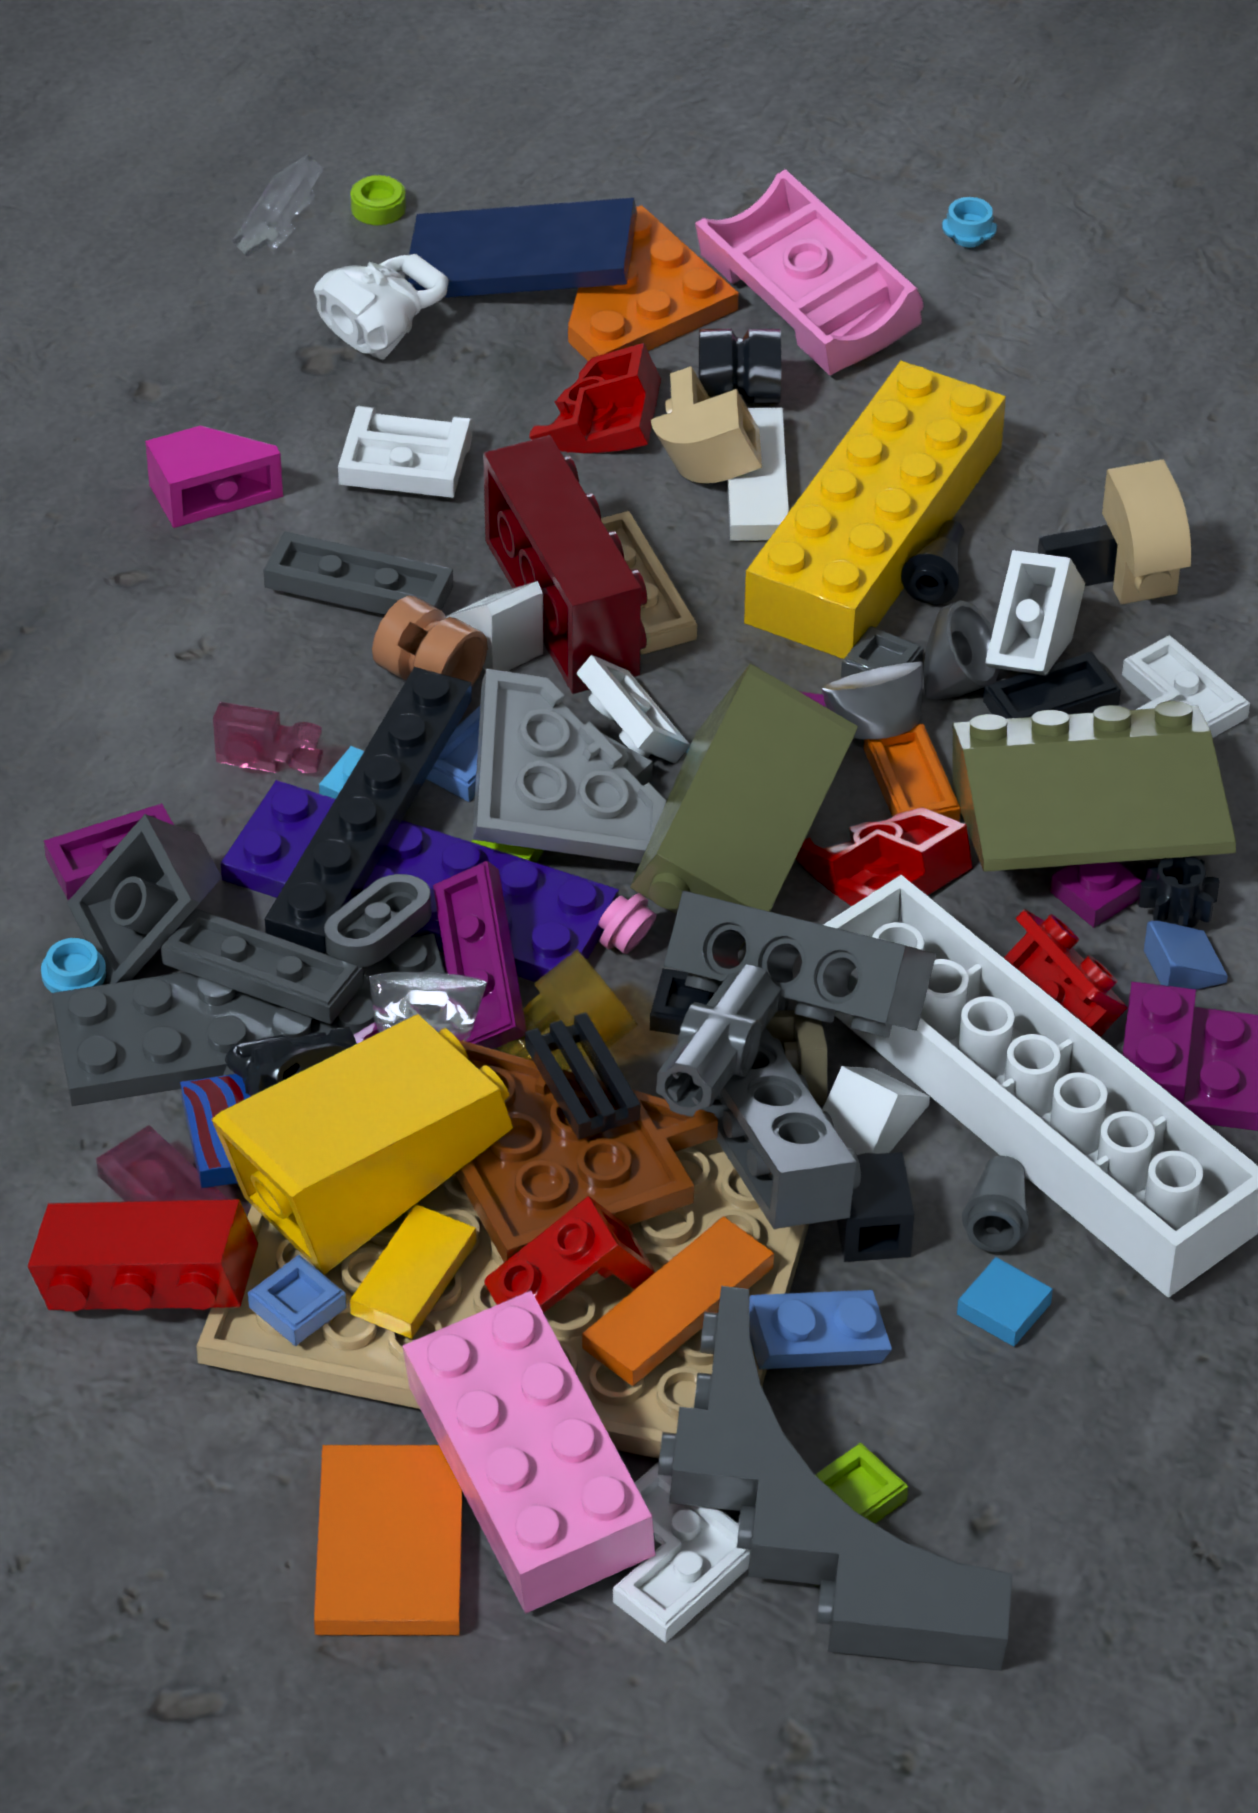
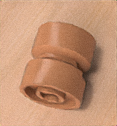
(423, 637)

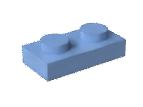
(817, 1329)

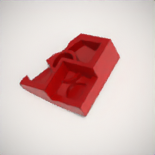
(607, 404)
(911, 844)

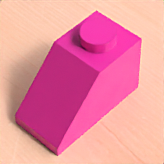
(211, 473)

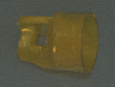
(569, 991)

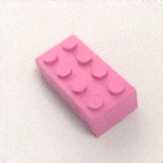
(529, 1451)

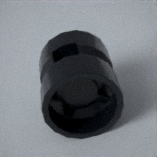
(742, 364)

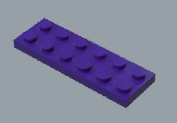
(545, 907)

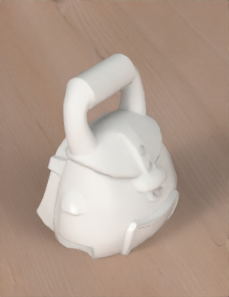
(376, 304)

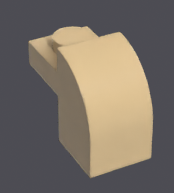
(707, 435)
(1149, 528)

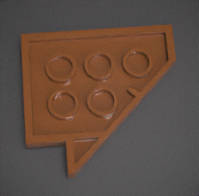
(545, 1170)

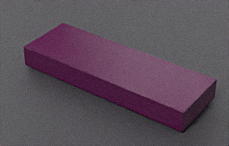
(480, 947)

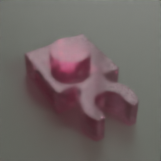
(257, 740)

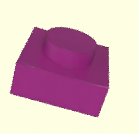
(1095, 890)

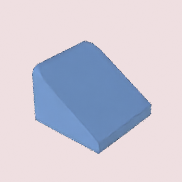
(1182, 956)

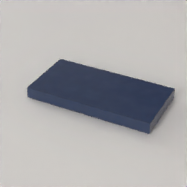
(528, 246)

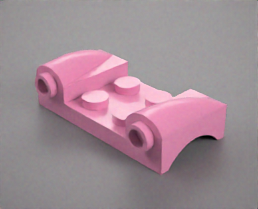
(813, 274)

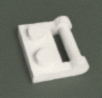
(404, 453)

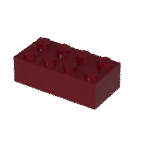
(554, 534)

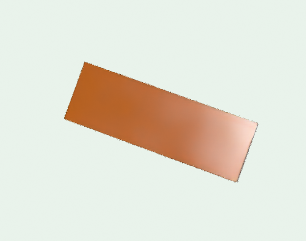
(673, 1301)

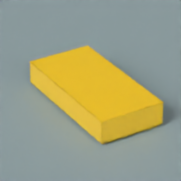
(413, 1271)

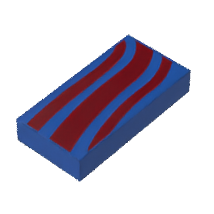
(202, 1102)

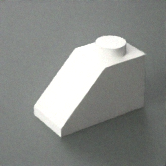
(1035, 613)

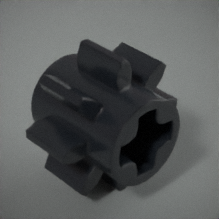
(1179, 891)

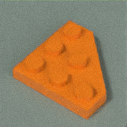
(663, 299)

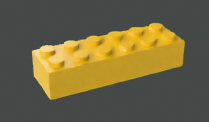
(872, 508)

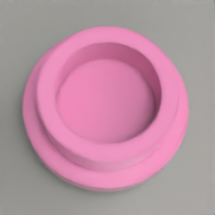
(626, 923)

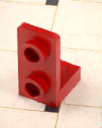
(568, 1254)

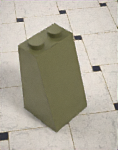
(744, 796)

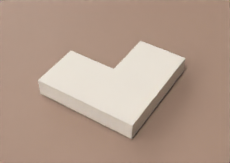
(1174, 674)
(690, 1565)

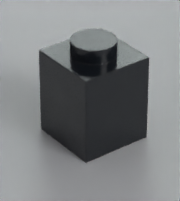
(880, 1211)

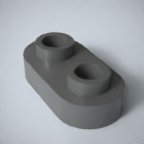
(378, 920)

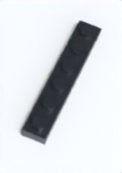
(369, 807)

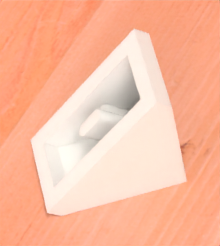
(510, 623)
(872, 1109)

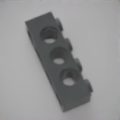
(890, 974)
(784, 1143)

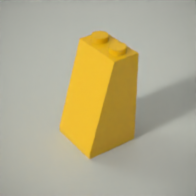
(362, 1137)

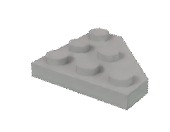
(554, 779)

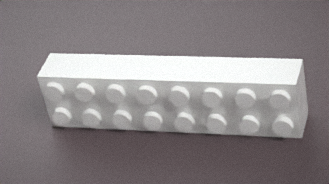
(1060, 1100)

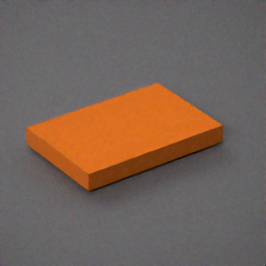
(388, 1542)

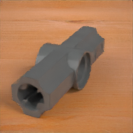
(718, 1040)

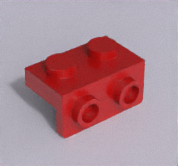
(1055, 966)

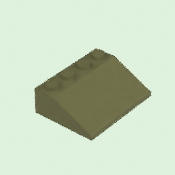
(1091, 787)

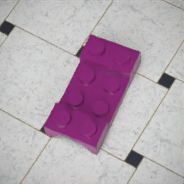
(1195, 1053)

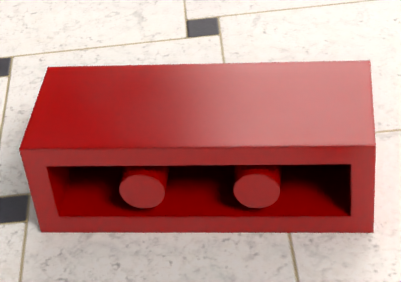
(143, 1255)

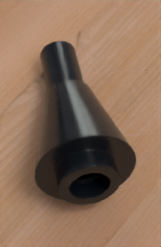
(934, 571)

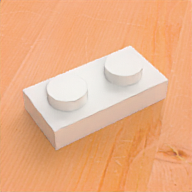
(626, 702)

